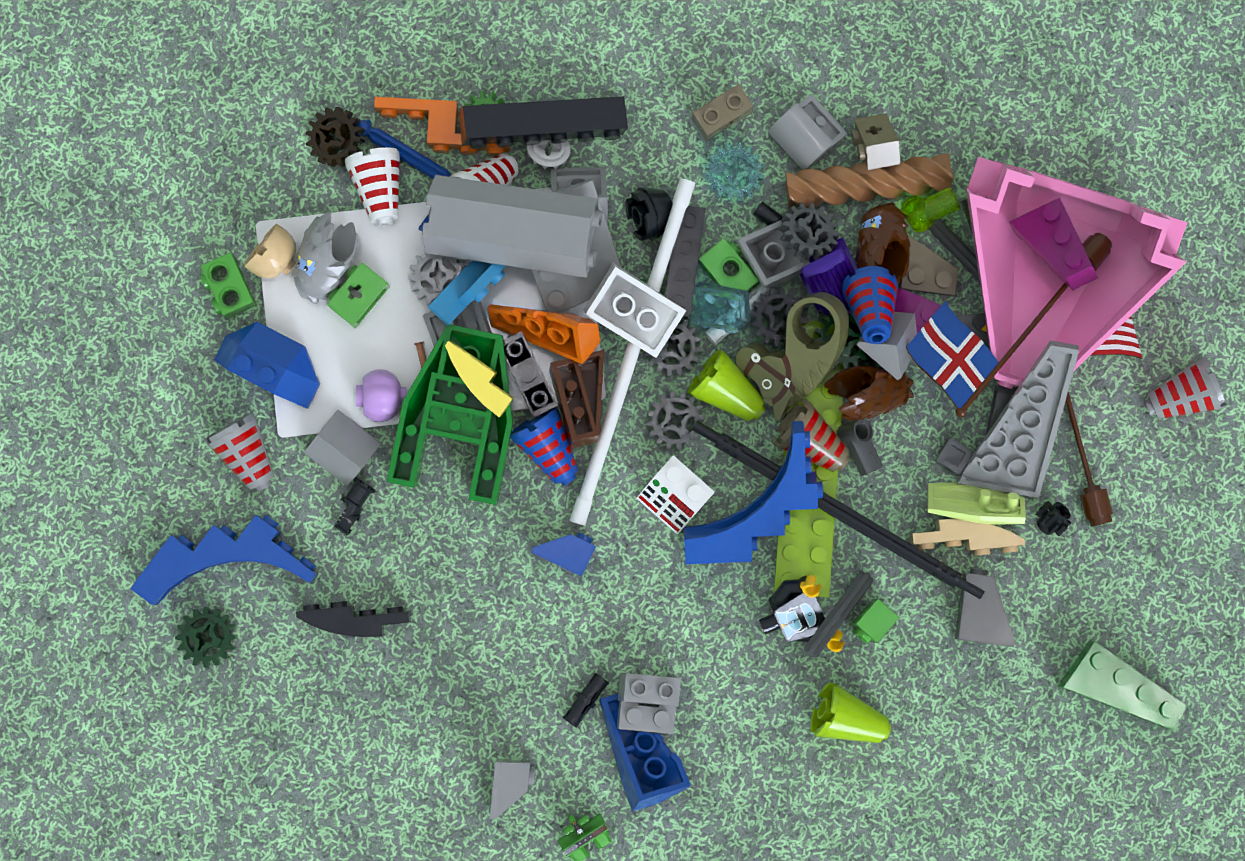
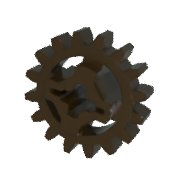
(342, 126)

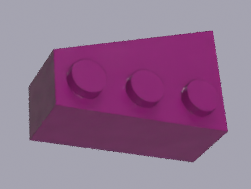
(1056, 242)

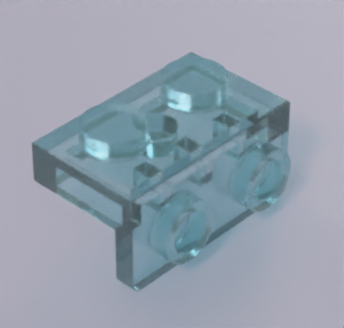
(720, 307)

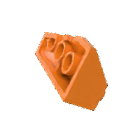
(555, 331)

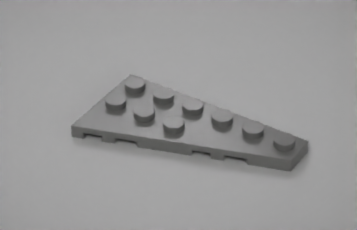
(1023, 436)

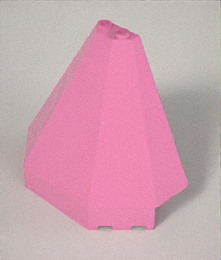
(1020, 283)

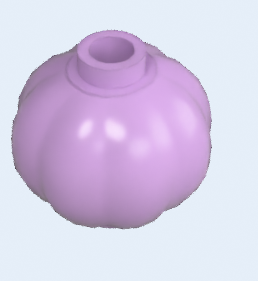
(380, 395)

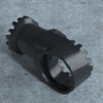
(355, 499)

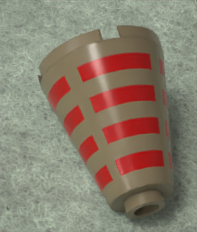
(825, 446)

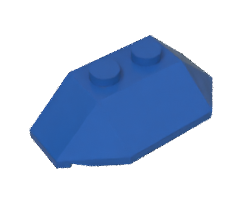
(270, 362)

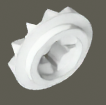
(558, 156)

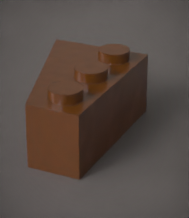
(579, 397)

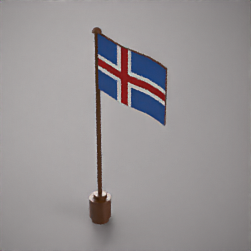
(960, 359)

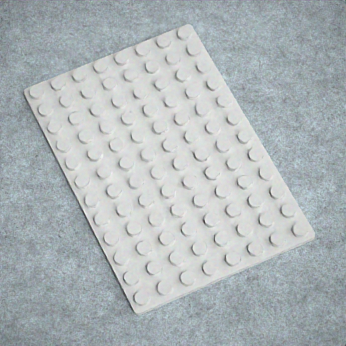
(389, 330)

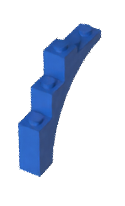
(736, 535)
(179, 561)

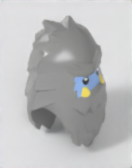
(323, 257)

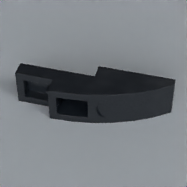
(342, 620)

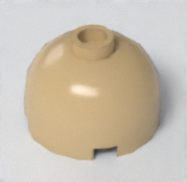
(272, 254)

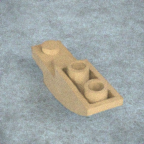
(977, 537)

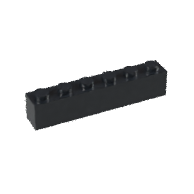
(542, 121)

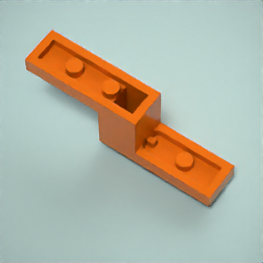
(441, 122)

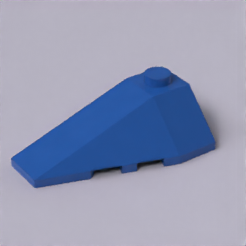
(643, 761)

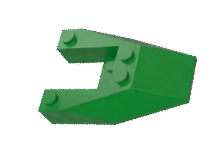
(446, 408)

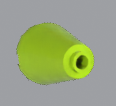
(727, 388)
(847, 717)

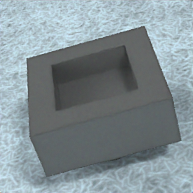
(954, 456)

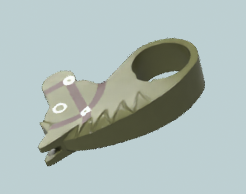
(797, 371)

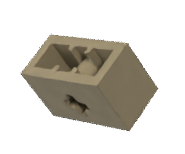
(722, 112)
(876, 141)

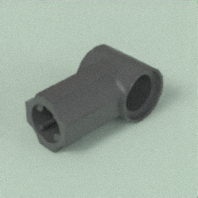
(857, 438)

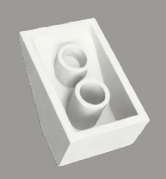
(634, 310)

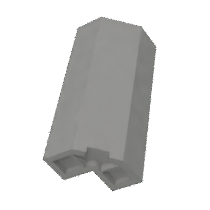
(511, 226)

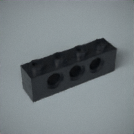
(685, 259)

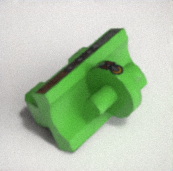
(581, 833)

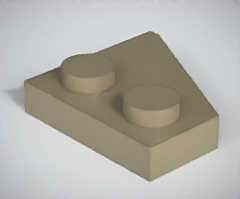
(929, 272)

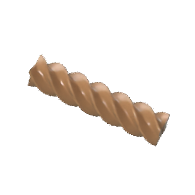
(841, 183)

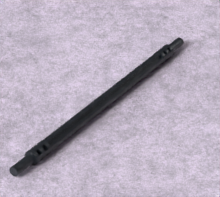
(844, 514)

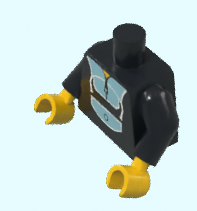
(798, 612)

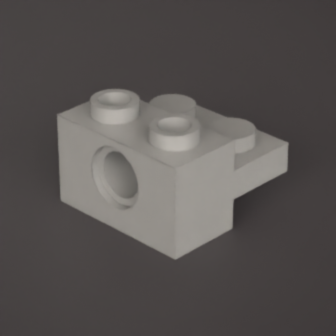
(650, 690)

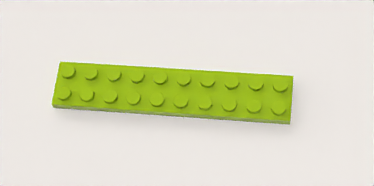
(809, 537)

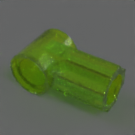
(922, 212)

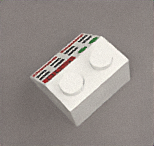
(675, 494)

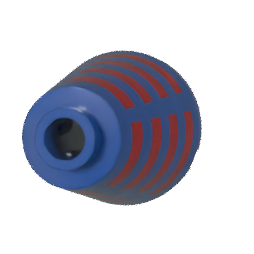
(871, 301)
(547, 446)

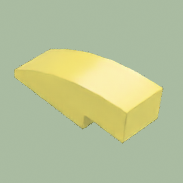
(478, 379)

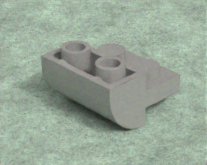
(807, 132)

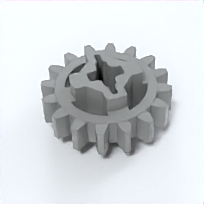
(425, 277)

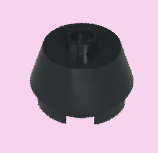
(649, 211)

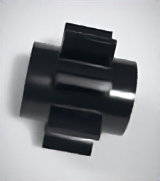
(1053, 518)

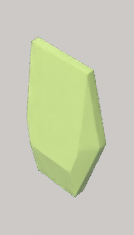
(975, 504)

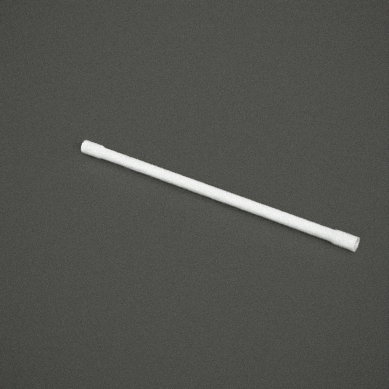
(584, 500)

